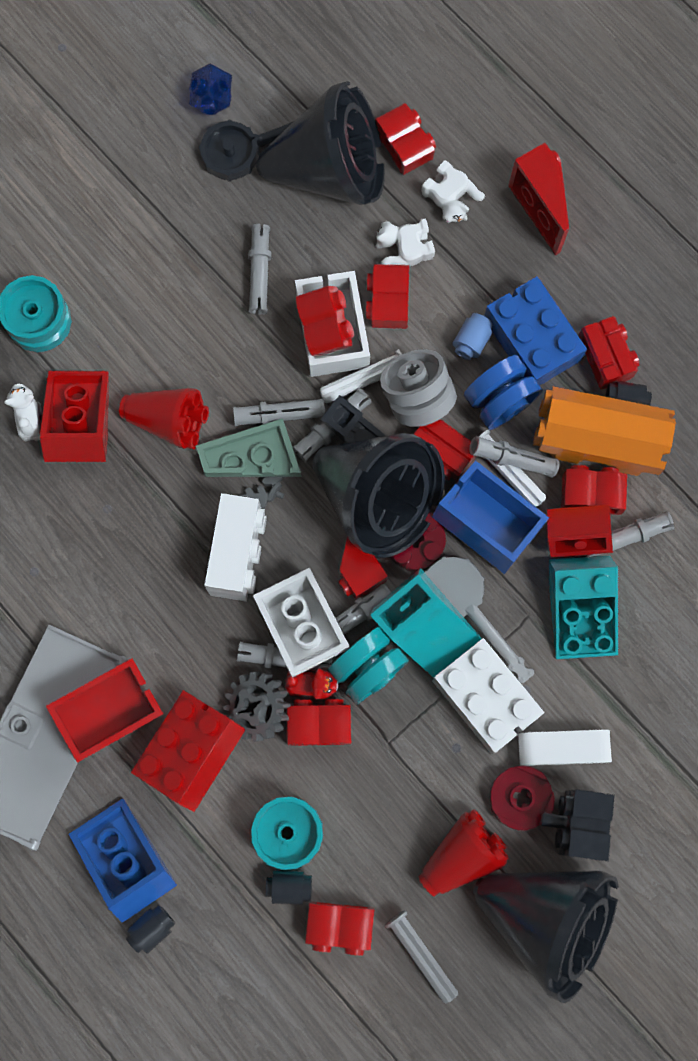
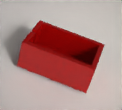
(104, 710)
(188, 751)

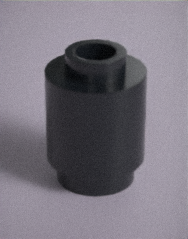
(629, 392)
(289, 887)
(150, 929)

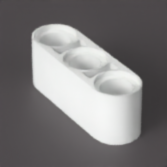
(564, 747)

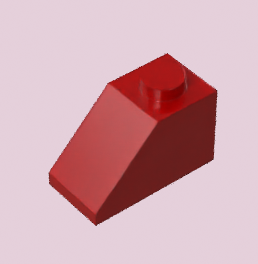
(360, 572)

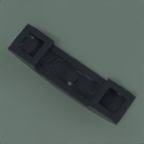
(348, 422)

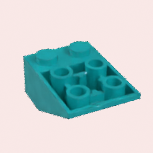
(584, 606)
(425, 623)

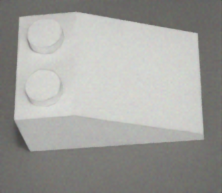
(301, 622)

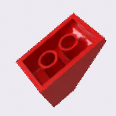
(541, 192)
(75, 416)

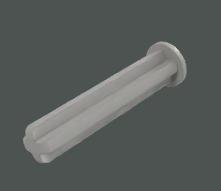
(422, 957)

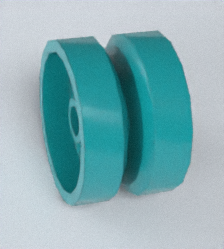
(34, 313)
(364, 661)
(284, 852)

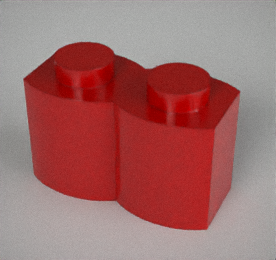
(405, 138)
(389, 297)
(324, 320)
(592, 488)
(319, 724)
(339, 926)

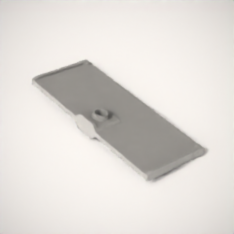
(32, 750)

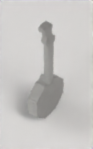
(464, 588)

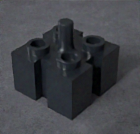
(583, 824)

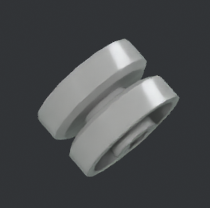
(418, 387)

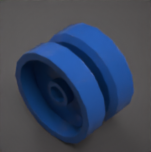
(503, 392)

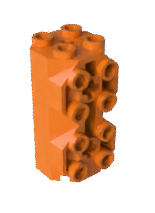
(604, 431)

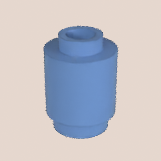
(473, 336)

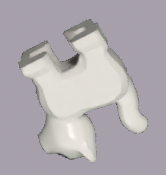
(450, 187)
(408, 240)
(25, 412)

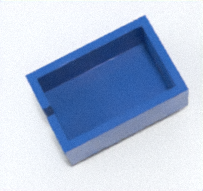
(535, 331)
(489, 517)

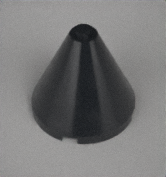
(329, 149)
(382, 489)
(551, 922)

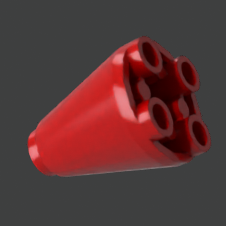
(167, 414)
(463, 856)

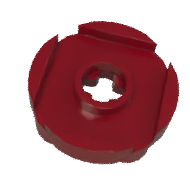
(428, 550)
(512, 781)

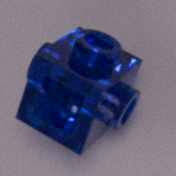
(210, 89)

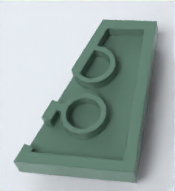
(251, 453)

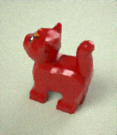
(318, 684)

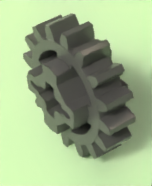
(265, 714)

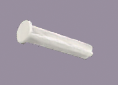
(356, 380)
(518, 479)

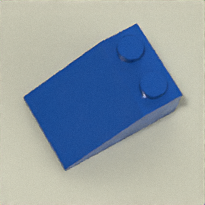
(122, 861)

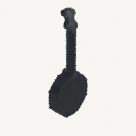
(233, 149)

